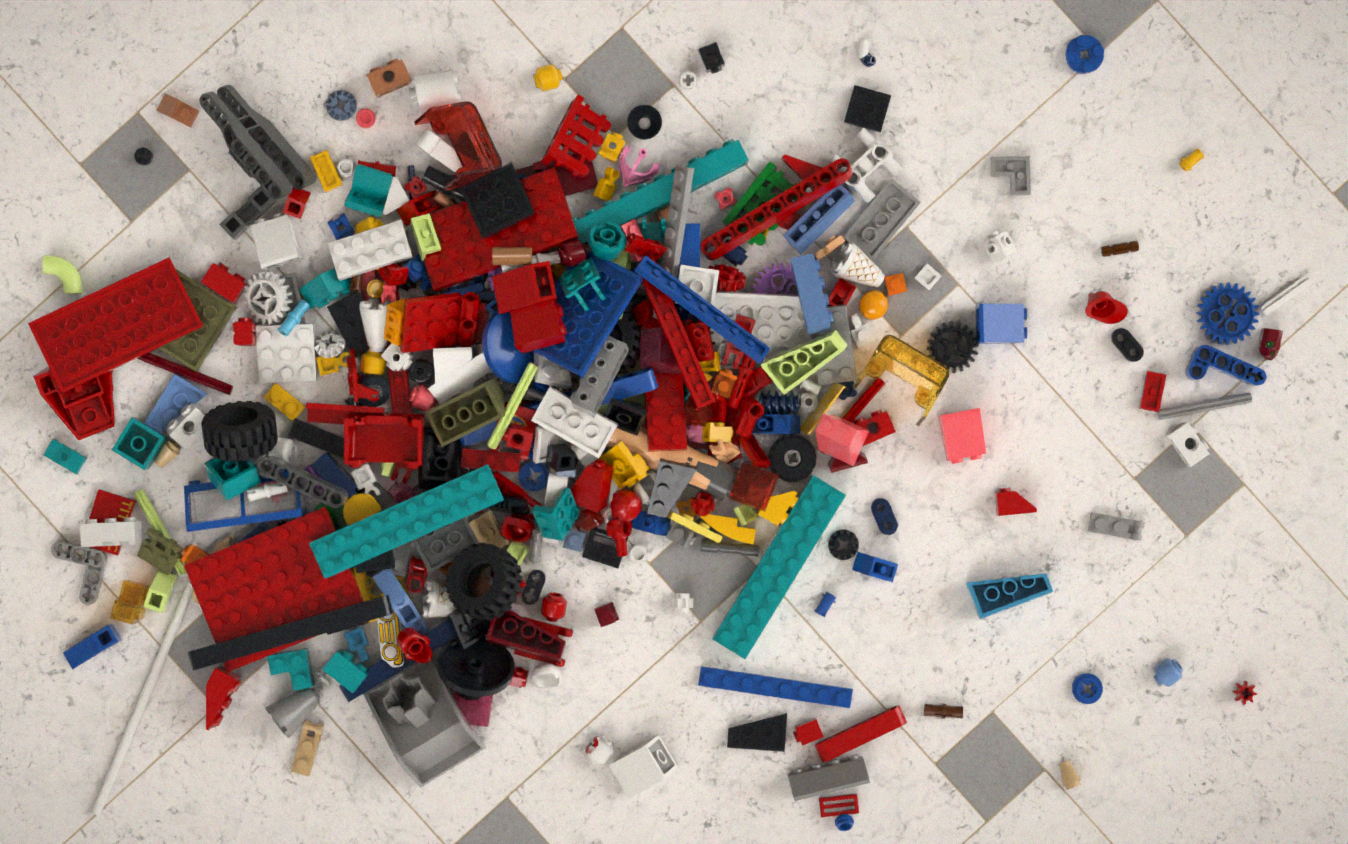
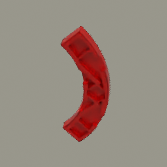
(755, 383)

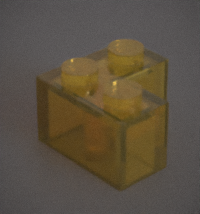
(130, 602)

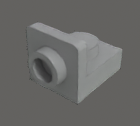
(681, 535)

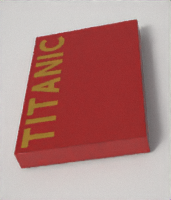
(111, 506)

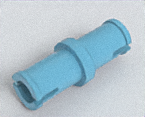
(293, 318)

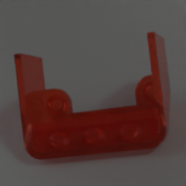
(468, 137)

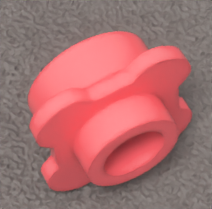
(730, 199)

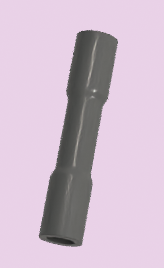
(742, 549)

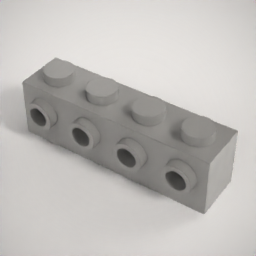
(599, 377)

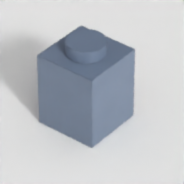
(574, 540)

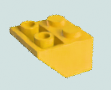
(778, 506)

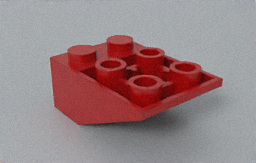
(524, 287)
(218, 694)

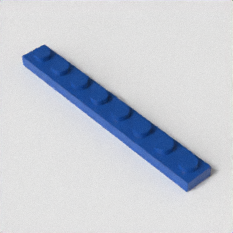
(702, 309)
(775, 687)

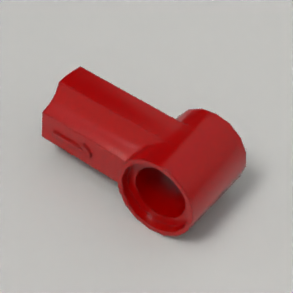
(748, 417)

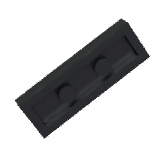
(317, 437)

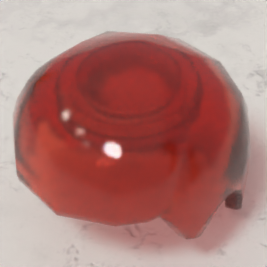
(588, 520)

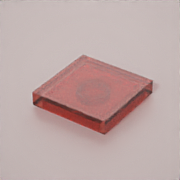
(754, 487)

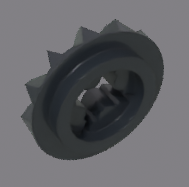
(833, 544)

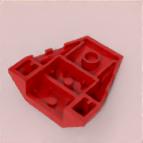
(82, 409)

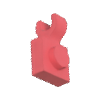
(388, 293)

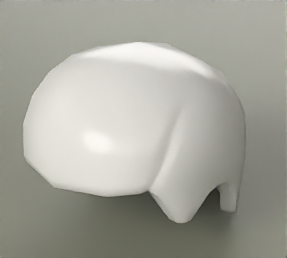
(546, 675)

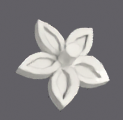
(322, 678)

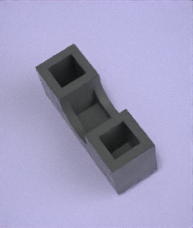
(242, 219)

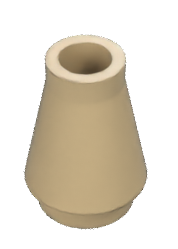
(167, 453)
(1069, 776)

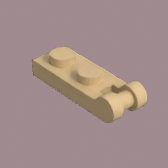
(307, 748)

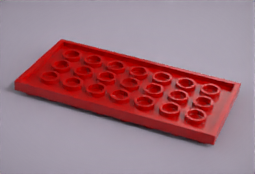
(468, 255)
(115, 325)

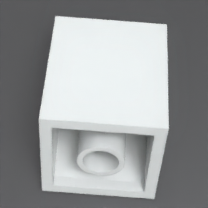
(276, 242)
(450, 359)
(643, 766)

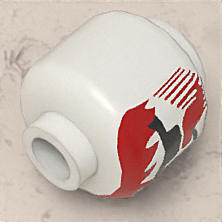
(599, 750)

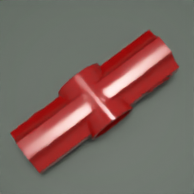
(468, 319)

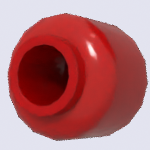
(553, 606)

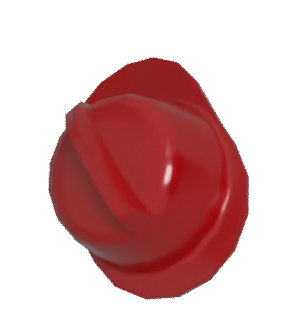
(1105, 308)

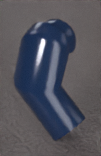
(682, 312)

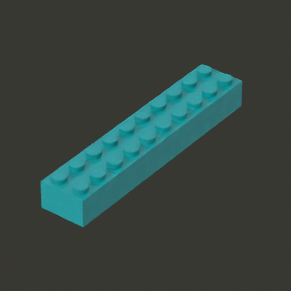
(658, 194)
(406, 521)
(778, 567)

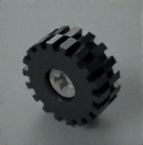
(804, 453)

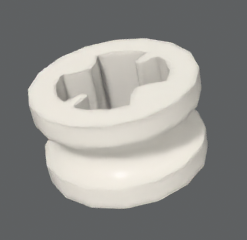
(683, 77)

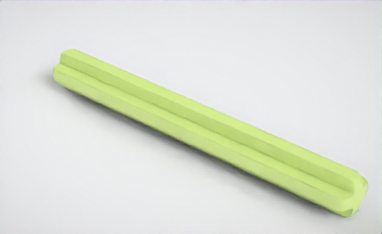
(512, 405)
(157, 524)

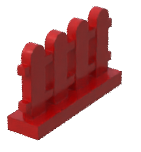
(568, 142)

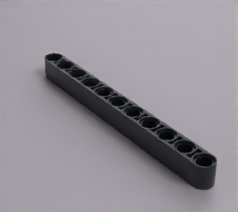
(290, 632)

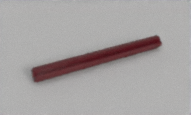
(187, 373)

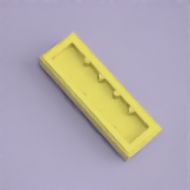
(700, 528)

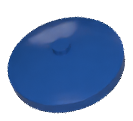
(500, 349)

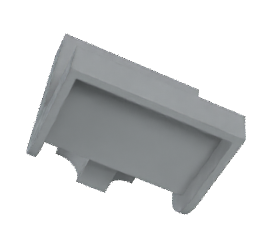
(422, 722)

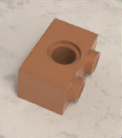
(400, 79)

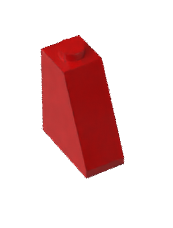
(593, 486)

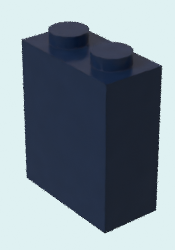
(334, 473)

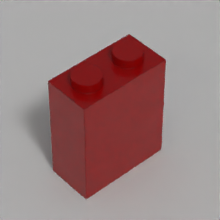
(538, 326)

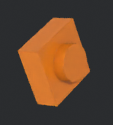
(895, 284)

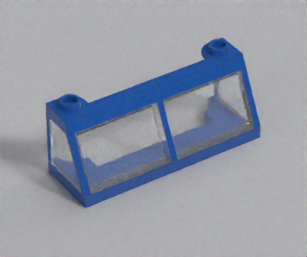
(209, 509)

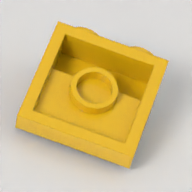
(625, 465)

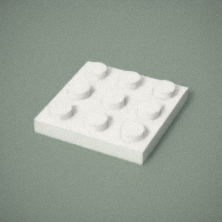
(286, 357)

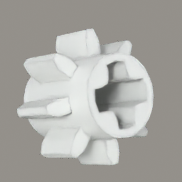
(682, 602)

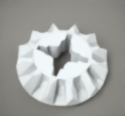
(333, 349)

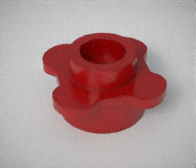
(421, 187)

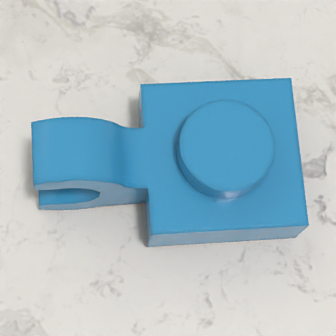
(357, 641)

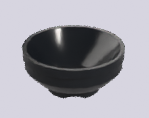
(637, 114)

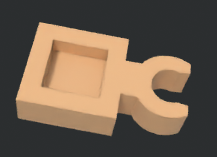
(833, 243)
(725, 451)

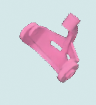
(629, 175)

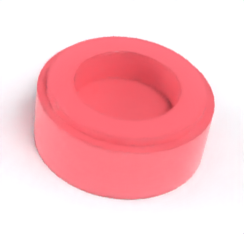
(365, 118)

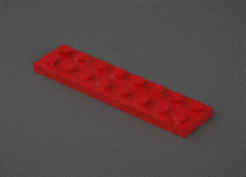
(665, 408)

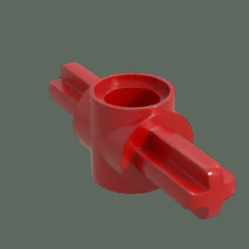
(619, 531)

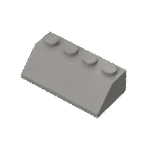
(828, 778)

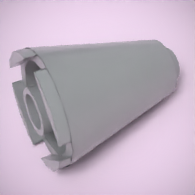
(293, 710)

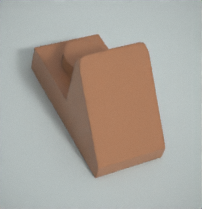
(178, 110)

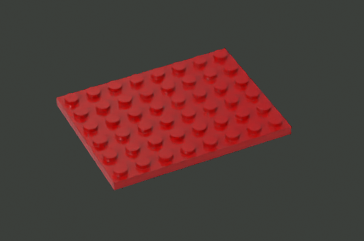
(269, 583)

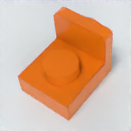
(724, 383)
(192, 553)

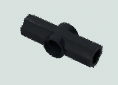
(439, 179)

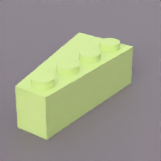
(798, 363)

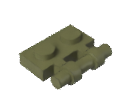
(156, 555)

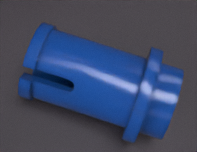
(825, 604)

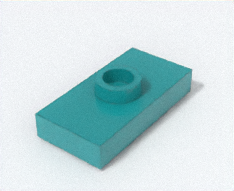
(65, 456)

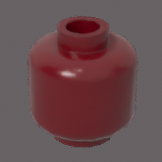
(573, 252)

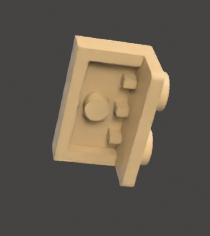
(488, 530)

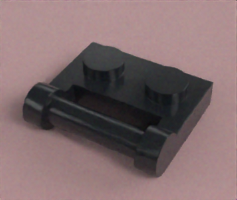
(601, 552)

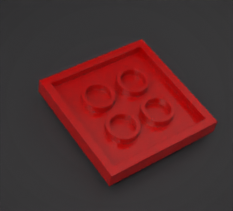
(430, 322)

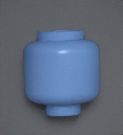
(1168, 672)

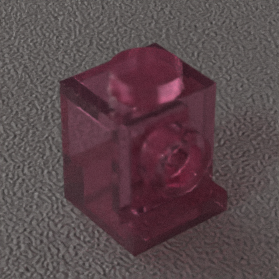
(400, 492)

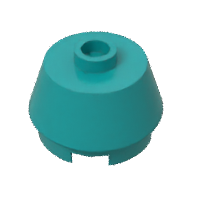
(607, 241)

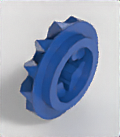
(529, 484)
(1096, 688)

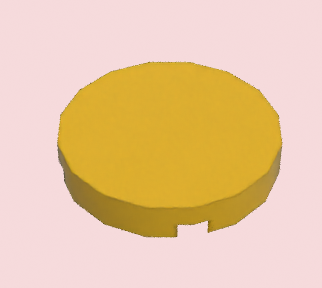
(360, 507)

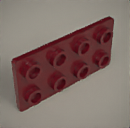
(568, 182)

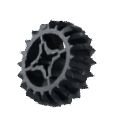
(961, 333)

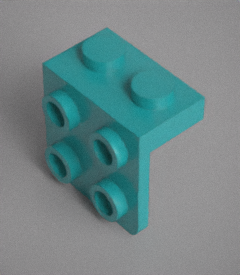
(369, 190)
(558, 520)

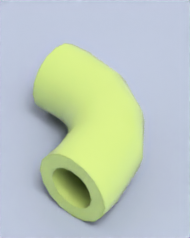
(65, 271)

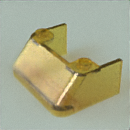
(911, 367)

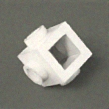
(998, 246)
(391, 356)

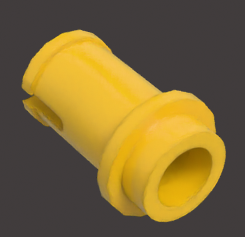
(1188, 162)

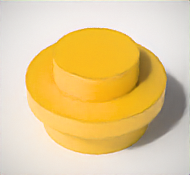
(375, 288)

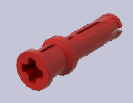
(745, 370)

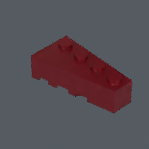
(525, 636)

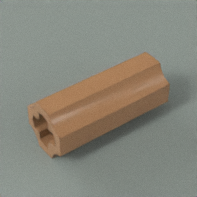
(512, 255)

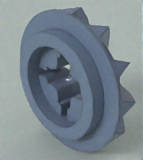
(337, 113)

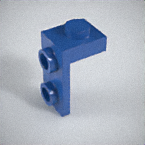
(651, 523)

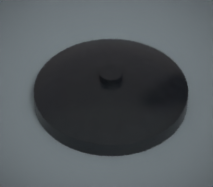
(477, 670)

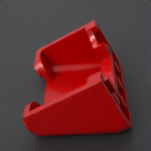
(384, 439)

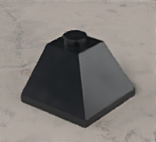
(627, 415)

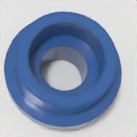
(844, 822)

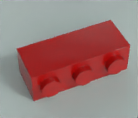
(497, 461)

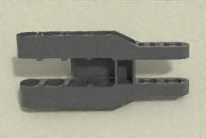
(257, 144)

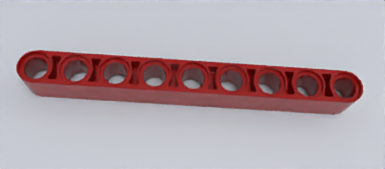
(780, 200)

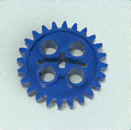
(1213, 304)

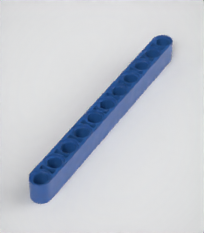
(621, 388)

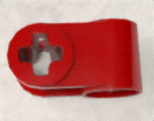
(417, 572)

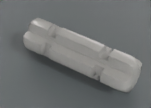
(536, 546)

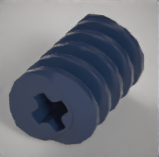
(781, 403)

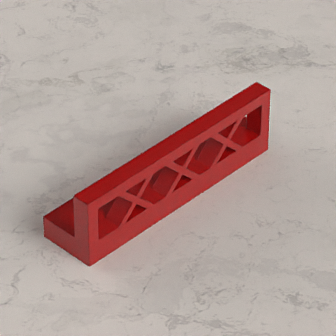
(336, 413)

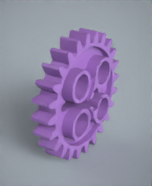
(765, 283)

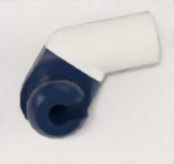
(863, 54)

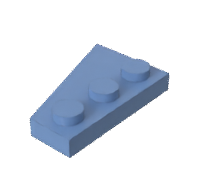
(172, 401)

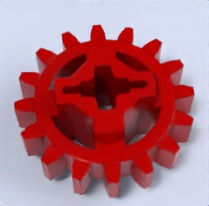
(729, 278)

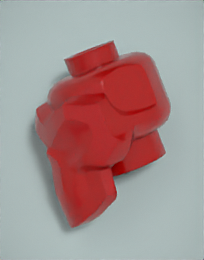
(414, 645)

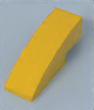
(729, 528)

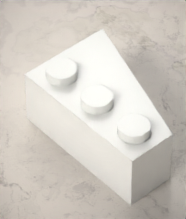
(111, 532)

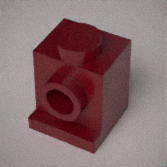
(606, 614)

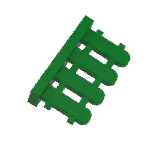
(764, 194)

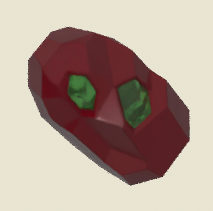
(1269, 343)

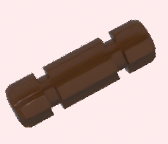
(1119, 248)

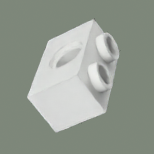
(182, 435)
(1178, 438)

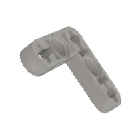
(91, 566)

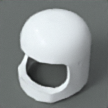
(644, 487)

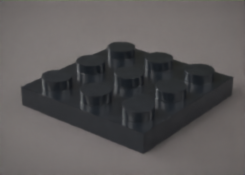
(497, 200)

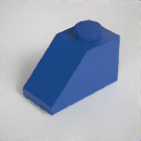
(875, 567)

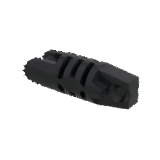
(512, 505)

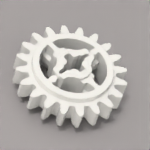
(267, 310)

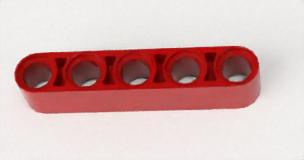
(860, 733)

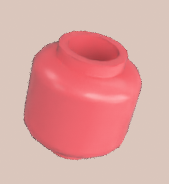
(422, 398)

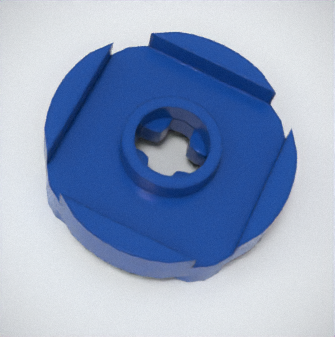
(1095, 53)

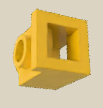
(612, 154)
(716, 431)

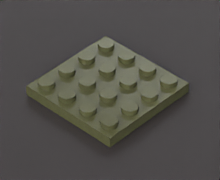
(214, 315)

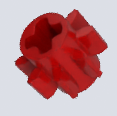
(702, 504)
(1247, 697)

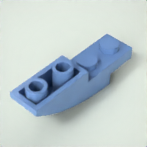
(399, 600)

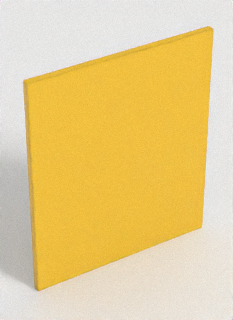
(823, 406)

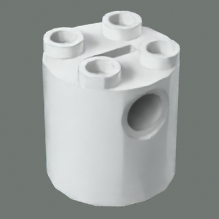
(434, 90)

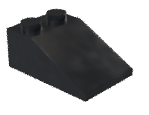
(439, 462)

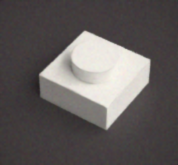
(927, 277)

